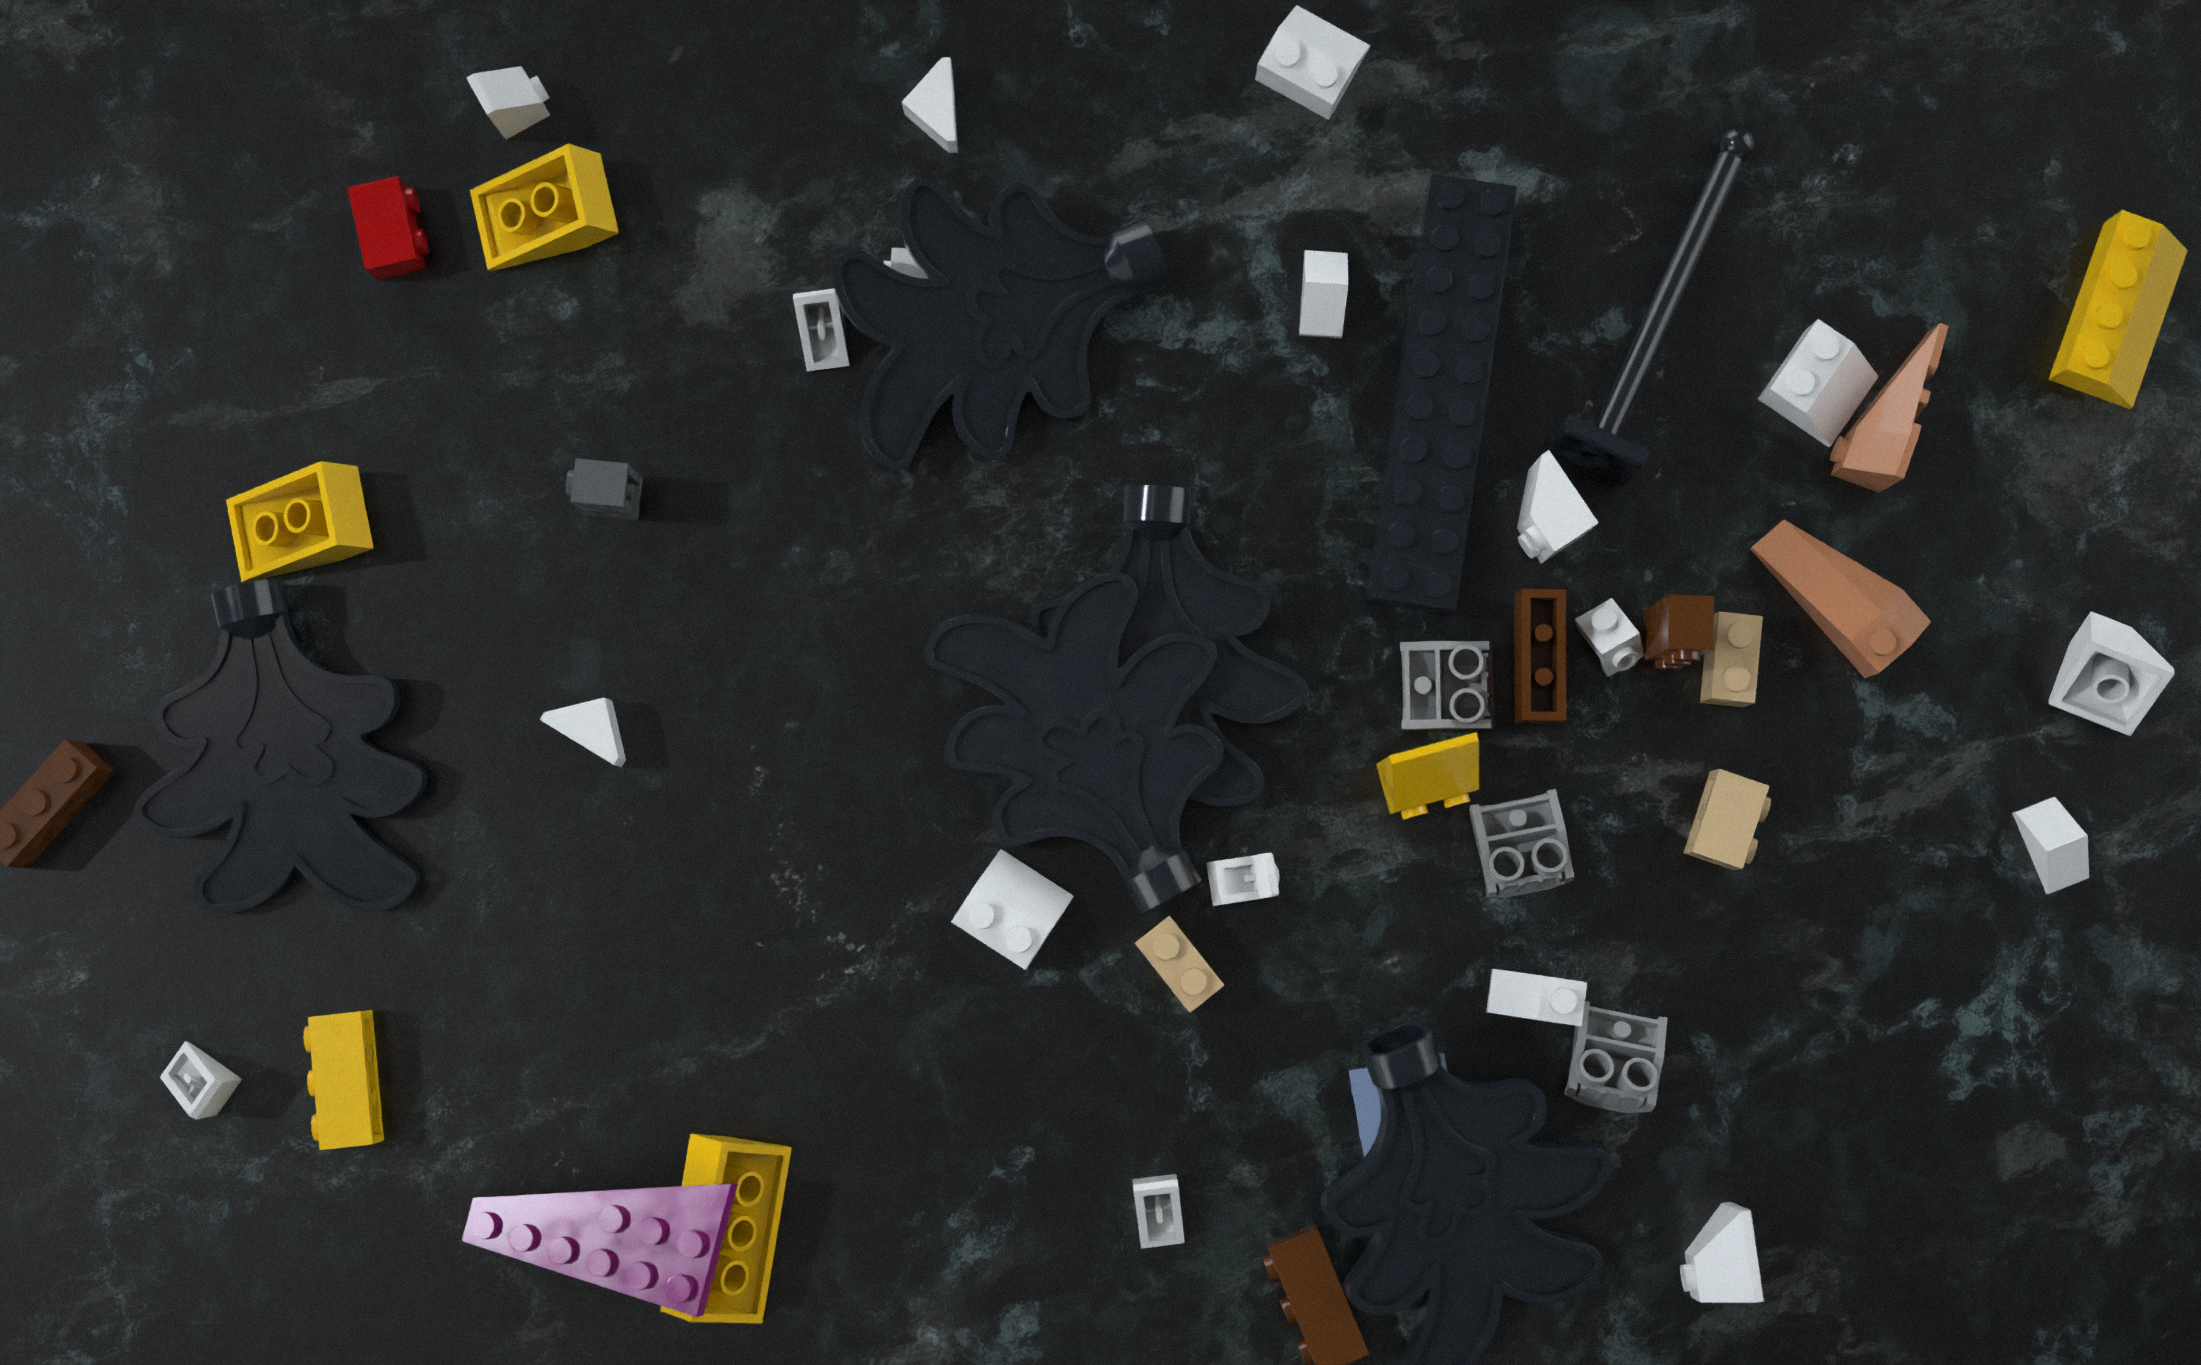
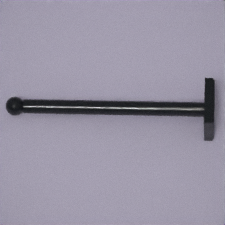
(1599, 445)

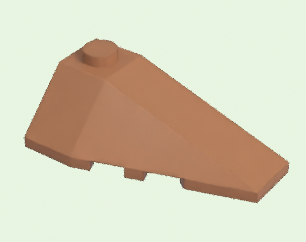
(1885, 435)
(1851, 604)

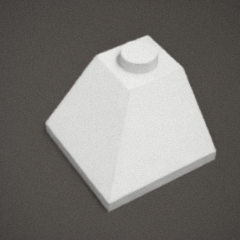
(2110, 675)
(1724, 1259)

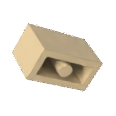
(1732, 666)
(1728, 820)
(1179, 964)

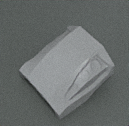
(1439, 677)
(1527, 835)
(1617, 1060)

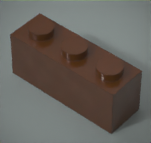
(1678, 631)
(1540, 656)
(49, 801)
(1314, 1299)

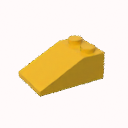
(544, 208)
(300, 521)
(1430, 775)

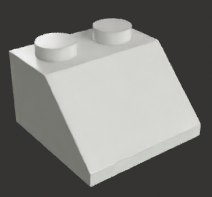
(1311, 61)
(1820, 383)
(1551, 511)
(1012, 909)

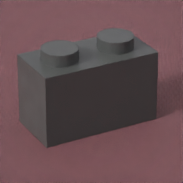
(605, 488)

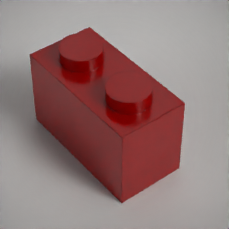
(388, 227)

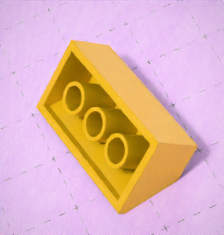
(2119, 309)
(750, 1237)

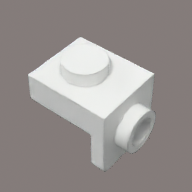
(1611, 637)
(1243, 879)

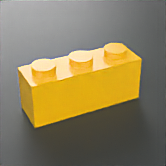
(344, 1080)

